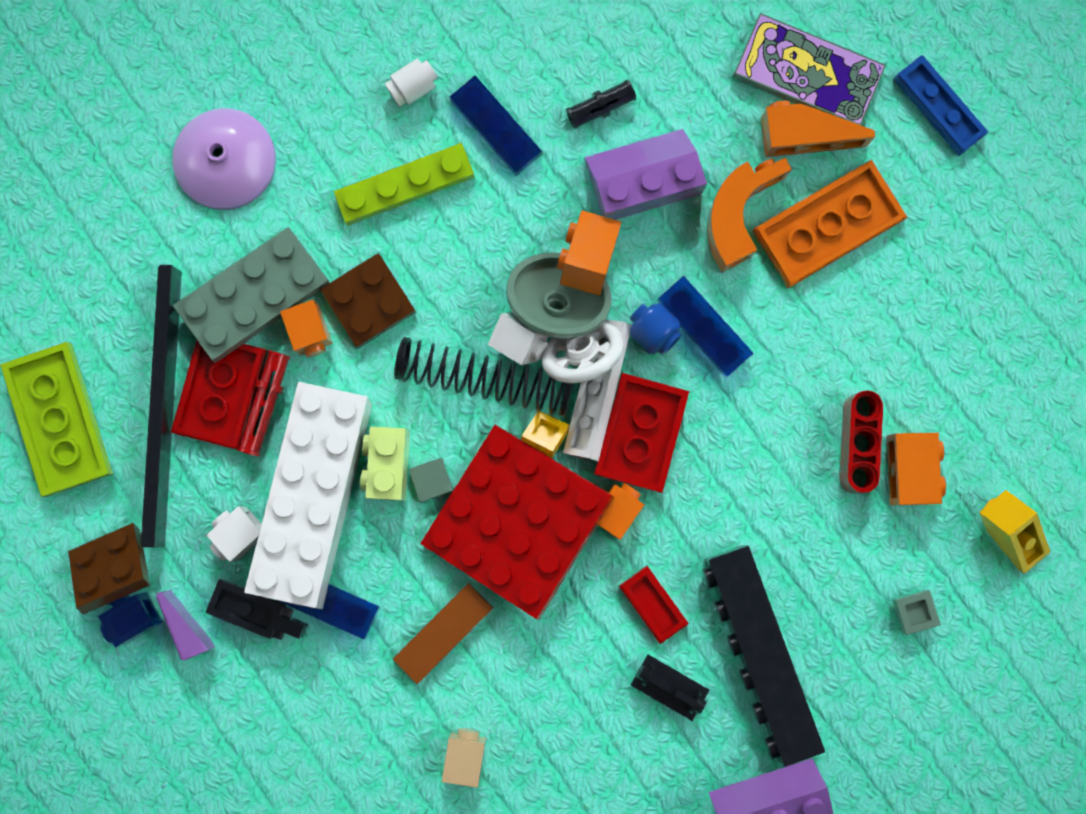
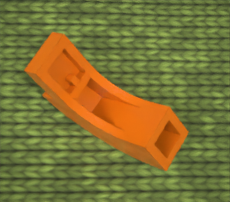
(725, 224)

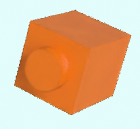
(306, 328)
(621, 510)

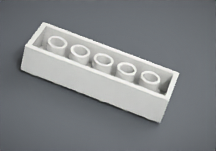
(309, 496)

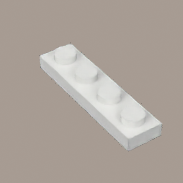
(594, 406)

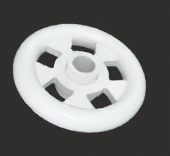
(583, 352)

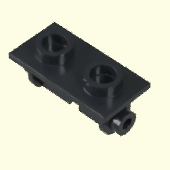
(670, 687)

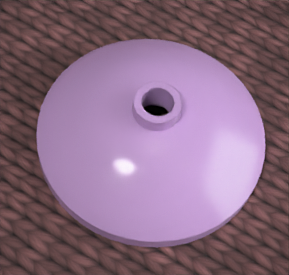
(238, 173)

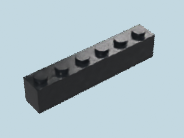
(764, 656)

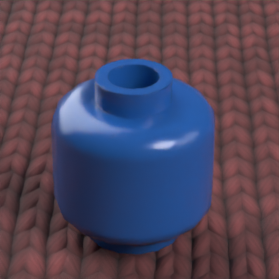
(655, 328)

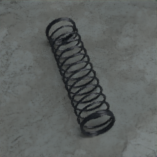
(403, 357)

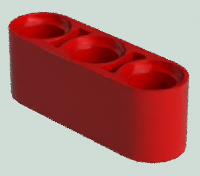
(871, 428)

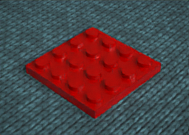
(517, 521)

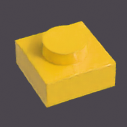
(545, 433)

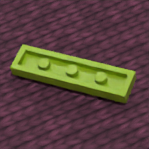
(404, 184)

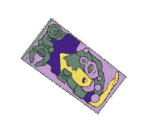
(808, 70)

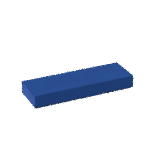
(940, 105)

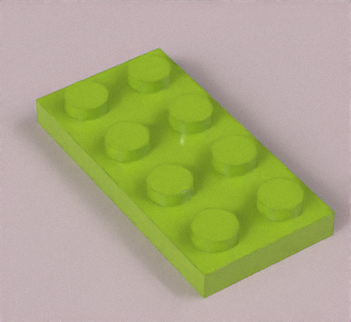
(56, 419)

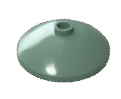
(548, 306)

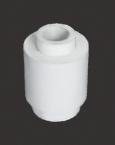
(411, 82)

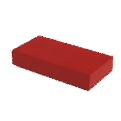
(653, 604)

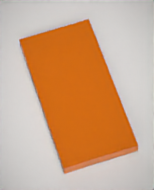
(829, 224)

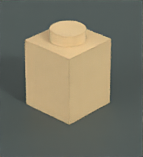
(464, 758)

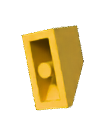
(1015, 530)

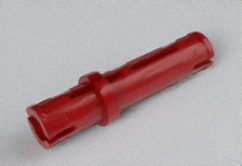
(275, 362)

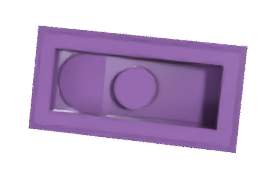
(185, 631)

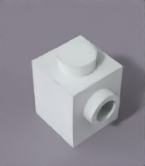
(517, 340)
(234, 534)

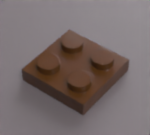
(368, 300)
(108, 568)

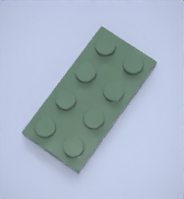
(251, 294)

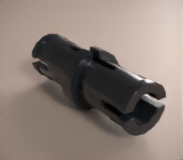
(601, 104)

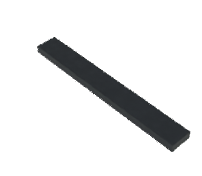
(161, 407)

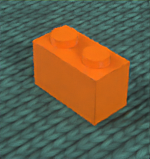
(589, 252)
(915, 468)

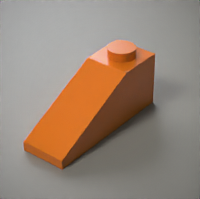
(804, 130)

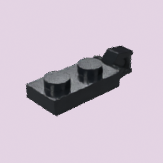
(254, 612)

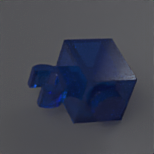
(129, 619)

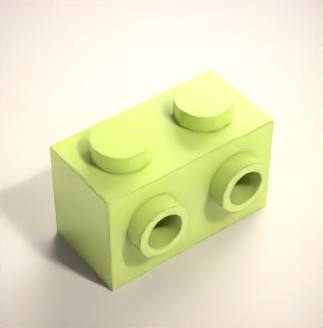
(387, 463)

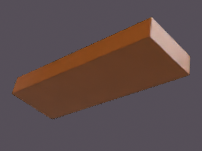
(443, 633)

